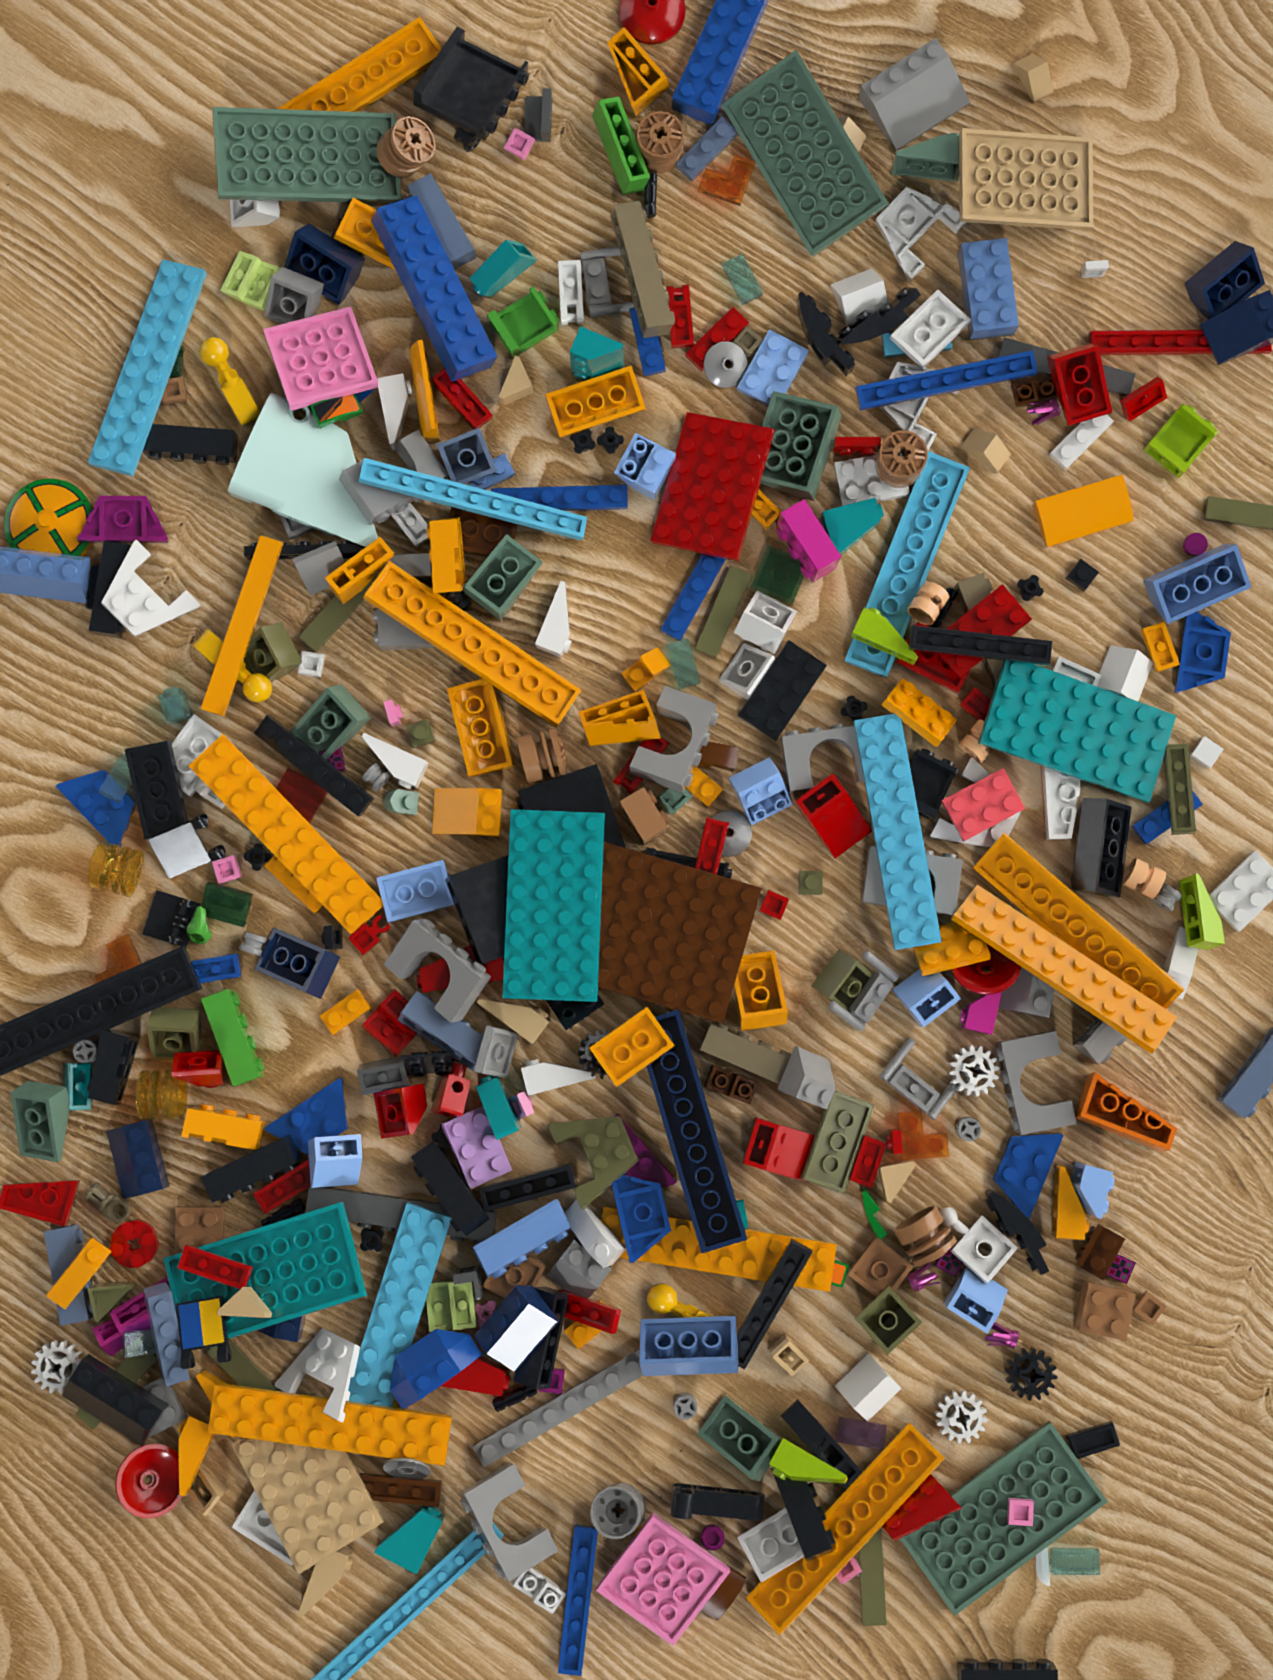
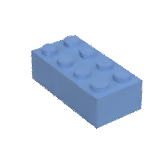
(988, 288)

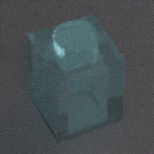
(175, 705)

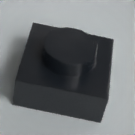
(1082, 575)
(332, 937)

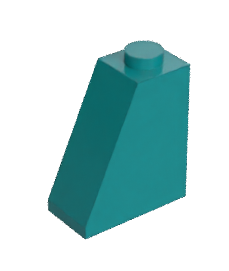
(502, 268)
(851, 522)
(497, 1107)
(412, 1539)

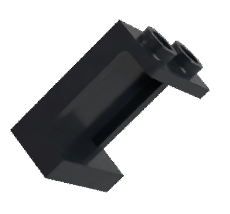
(930, 781)

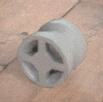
(376, 777)
(1167, 897)
(252, 943)
(81, 1051)
(972, 1129)
(685, 1410)

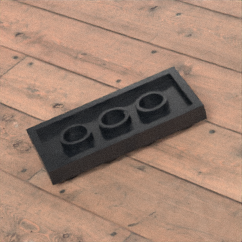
(782, 690)
(156, 787)

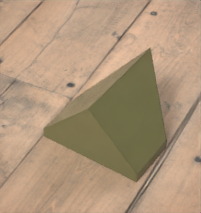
(107, 1296)

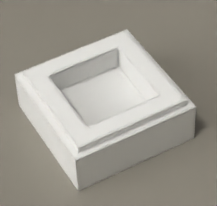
(1094, 269)
(311, 664)
(1206, 752)

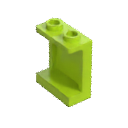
(1181, 440)

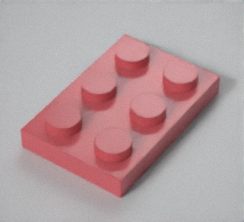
(983, 804)

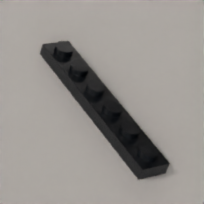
(347, 548)
(980, 645)
(314, 765)
(770, 1300)

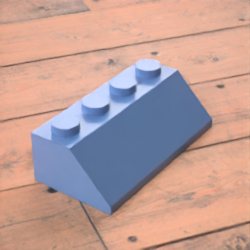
(44, 574)
(1197, 583)
(521, 1239)
(688, 1346)

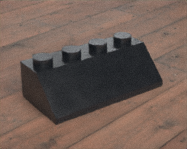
(1101, 847)
(114, 1399)

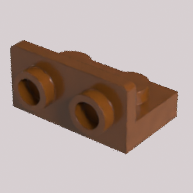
(1100, 1251)

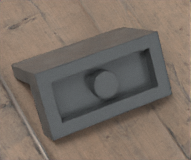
(539, 116)
(382, 1074)
(468, 1275)

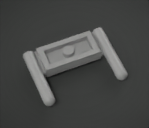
(597, 282)
(870, 996)
(912, 1086)

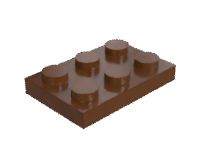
(482, 532)

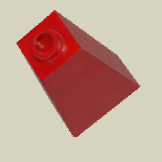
(437, 974)
(481, 1377)

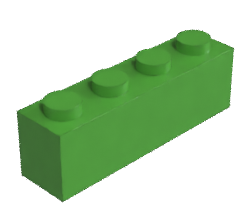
(621, 145)
(232, 1037)

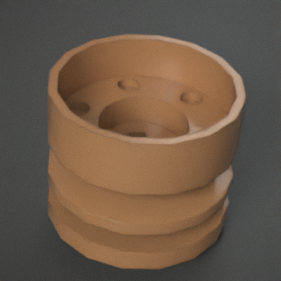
(405, 147)
(662, 153)
(895, 470)
(541, 755)
(927, 1240)

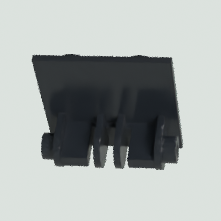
(170, 918)
(572, 1012)
(420, 1064)

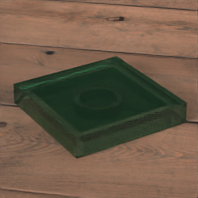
(778, 575)

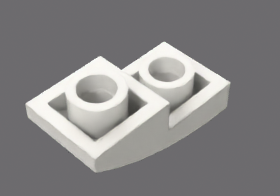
(540, 1589)

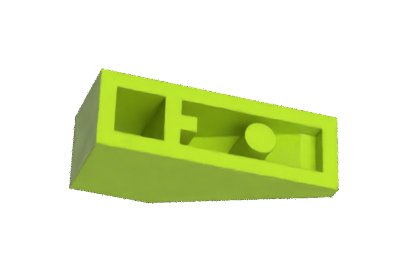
(879, 633)
(1201, 919)
(802, 1466)

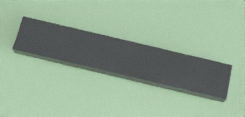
(1117, 380)

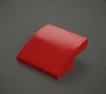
(386, 1027)

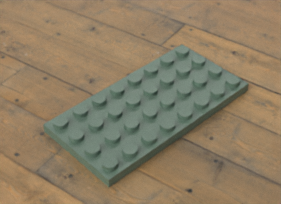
(804, 153)
(301, 155)
(976, 1546)

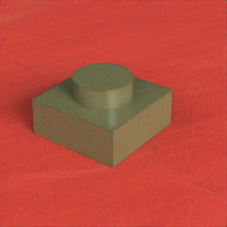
(420, 733)
(810, 882)

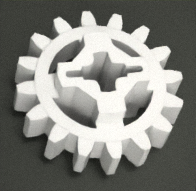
(977, 1062)
(52, 1358)
(951, 1418)

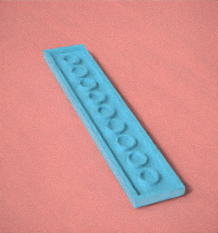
(147, 368)
(911, 554)
(897, 831)
(399, 1302)

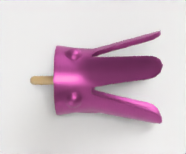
(1051, 408)
(919, 1282)
(1004, 1338)

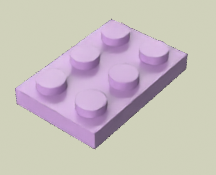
(476, 1148)

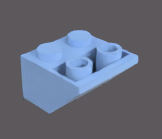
(645, 466)
(760, 791)
(926, 996)
(335, 1160)
(1092, 1188)
(976, 1300)

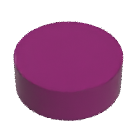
(1195, 544)
(712, 1537)

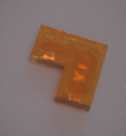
(730, 186)
(124, 956)
(916, 1143)

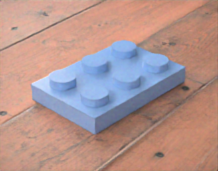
(772, 368)
(415, 891)

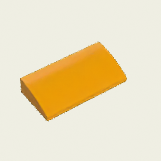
(424, 392)
(595, 401)
(1083, 511)
(481, 728)

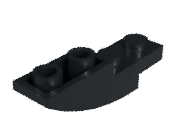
(871, 324)
(816, 330)
(1014, 1222)
(820, 1441)

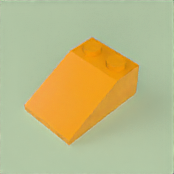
(468, 812)
(759, 992)

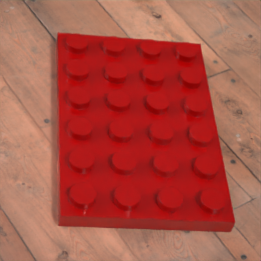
(712, 486)

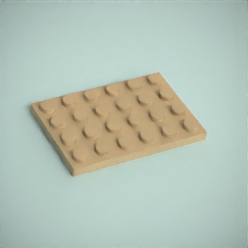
(1025, 179)
(309, 1497)

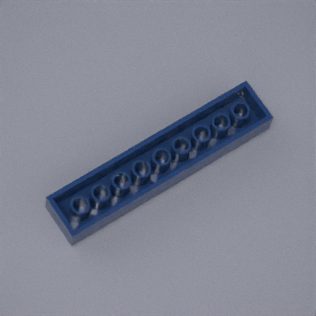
(694, 1141)

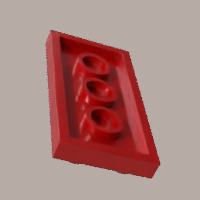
(994, 615)

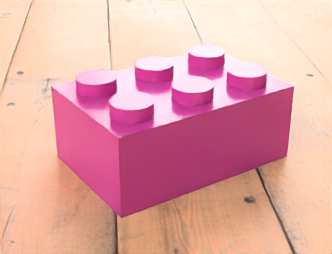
(807, 541)

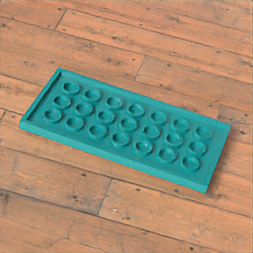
(1077, 729)
(553, 905)
(296, 1268)

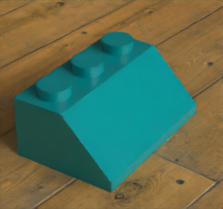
(594, 355)

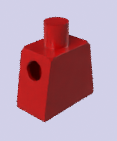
(446, 1100)

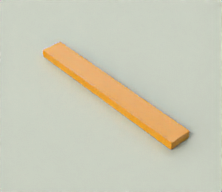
(242, 626)

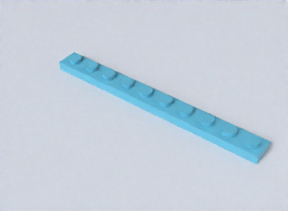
(472, 499)
(405, 1608)

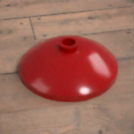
(652, 23)
(1001, 974)
(160, 1493)

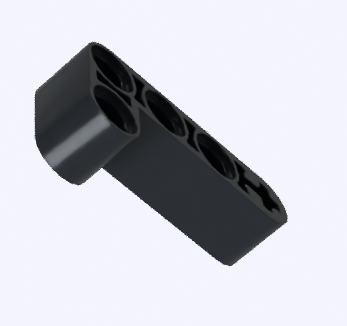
(715, 1501)

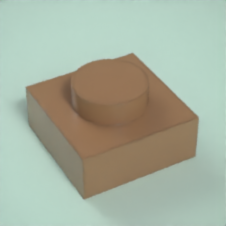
(174, 391)
(1149, 1307)

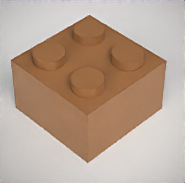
(644, 816)
(1104, 1310)

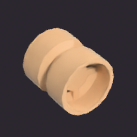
(927, 603)
(970, 745)
(1144, 878)

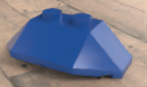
(430, 1364)

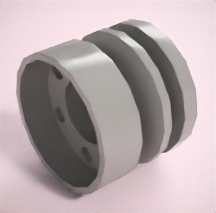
(607, 1519)

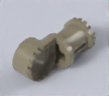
(107, 1202)

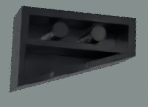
(112, 1066)

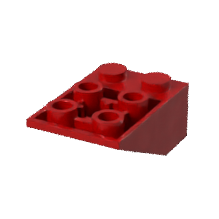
(833, 816)
(777, 1148)

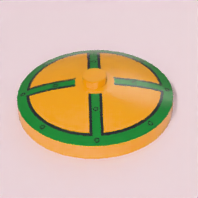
(48, 518)

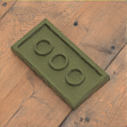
(837, 1142)

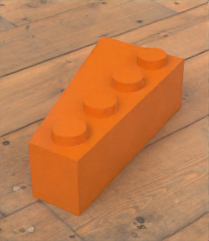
(1117, 1113)

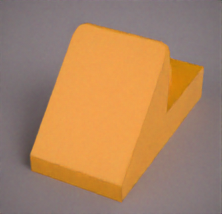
(646, 669)

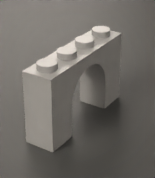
(378, 502)
(391, 633)
(798, 748)
(676, 769)
(943, 871)
(466, 976)
(1014, 1057)
(481, 1501)

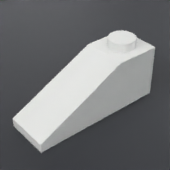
(395, 401)
(555, 630)
(402, 765)
(1180, 961)
(548, 1076)
(594, 1235)

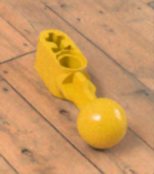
(215, 354)
(255, 686)
(663, 1299)

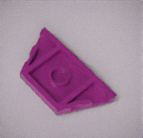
(123, 521)
(648, 1166)

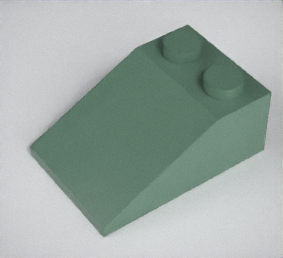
(930, 159)
(502, 577)
(331, 721)
(40, 1119)
(740, 1438)

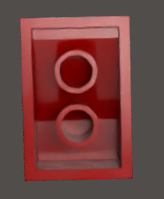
(1080, 383)

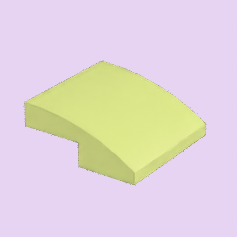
(249, 280)
(450, 1306)

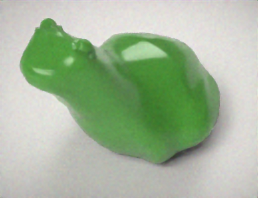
(197, 928)

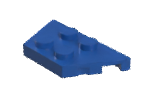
(1201, 652)
(103, 813)
(316, 1117)
(1026, 1168)
(641, 1214)

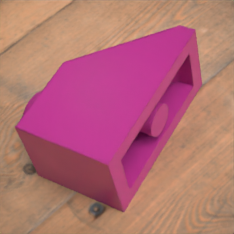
(981, 1013)

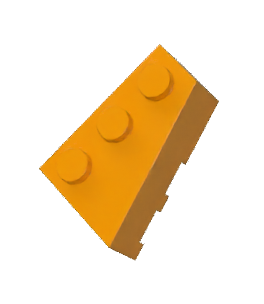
(638, 72)
(446, 555)
(620, 720)
(224, 1126)

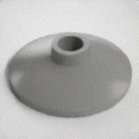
(715, 364)
(741, 832)
(406, 1468)

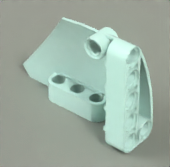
(297, 472)

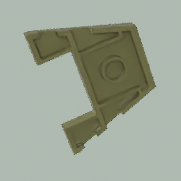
(606, 1148)

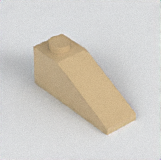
(522, 1019)
(324, 1577)

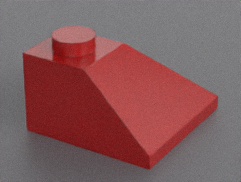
(199, 1068)
(400, 1110)

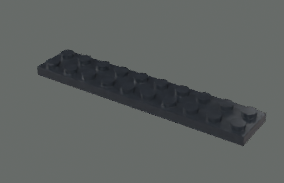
(97, 1009)

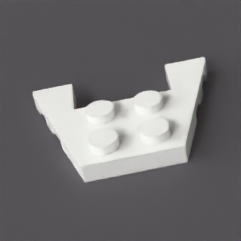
(908, 220)
(907, 413)
(136, 603)
(945, 831)
(329, 1361)

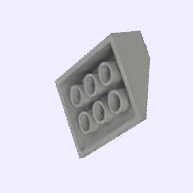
(914, 95)

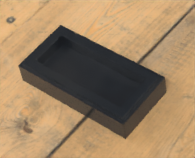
(1093, 1440)

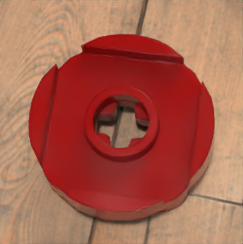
(147, 1240)

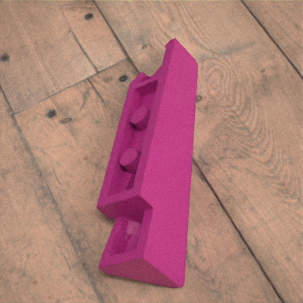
(126, 1317)

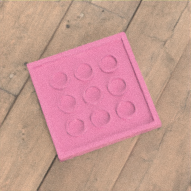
(320, 358)
(663, 1579)

